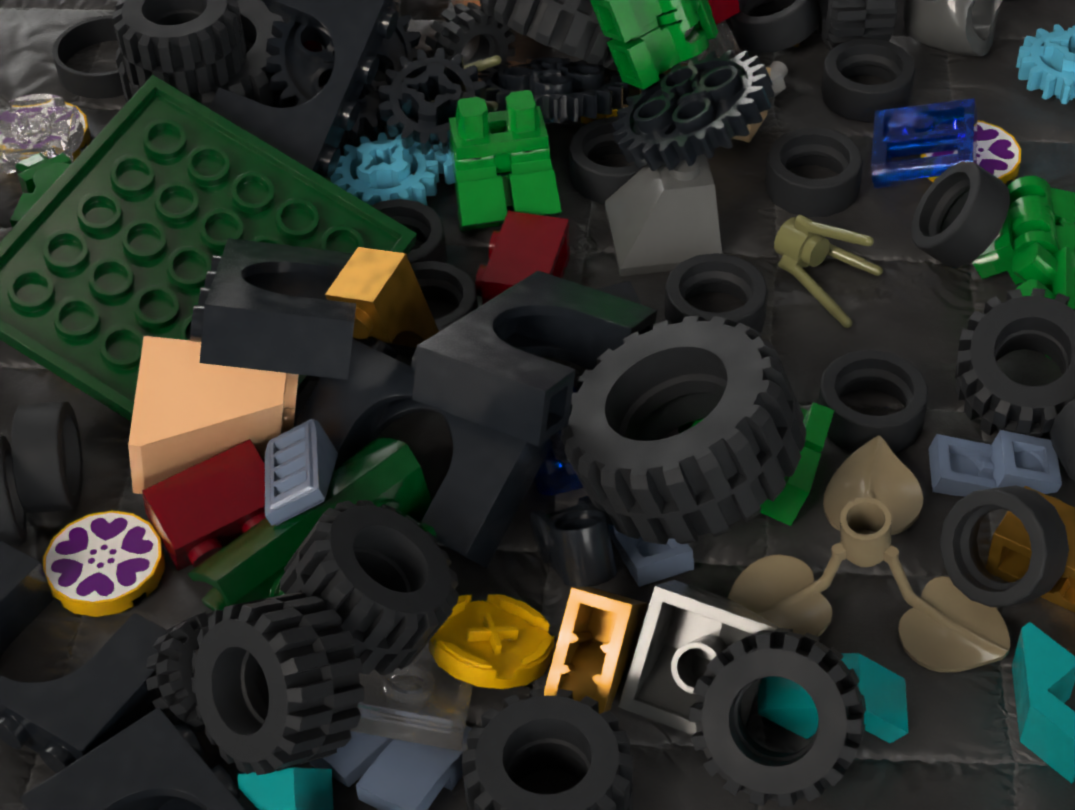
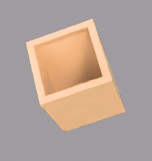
(200, 409)

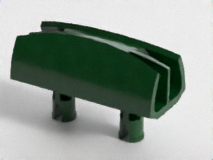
(256, 560)

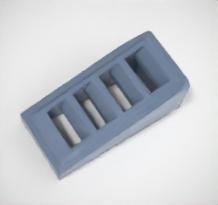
(297, 471)

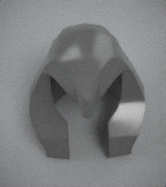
(953, 25)

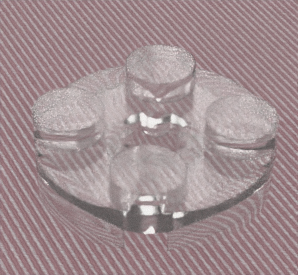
(57, 124)

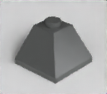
(664, 218)
(675, 645)

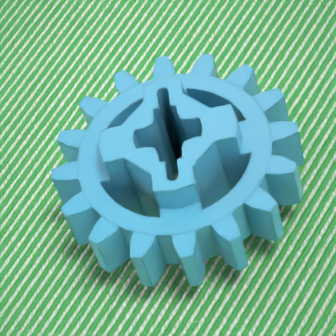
(1049, 63)
(386, 171)

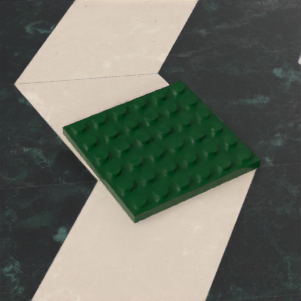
(136, 227)

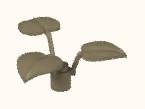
(868, 503)

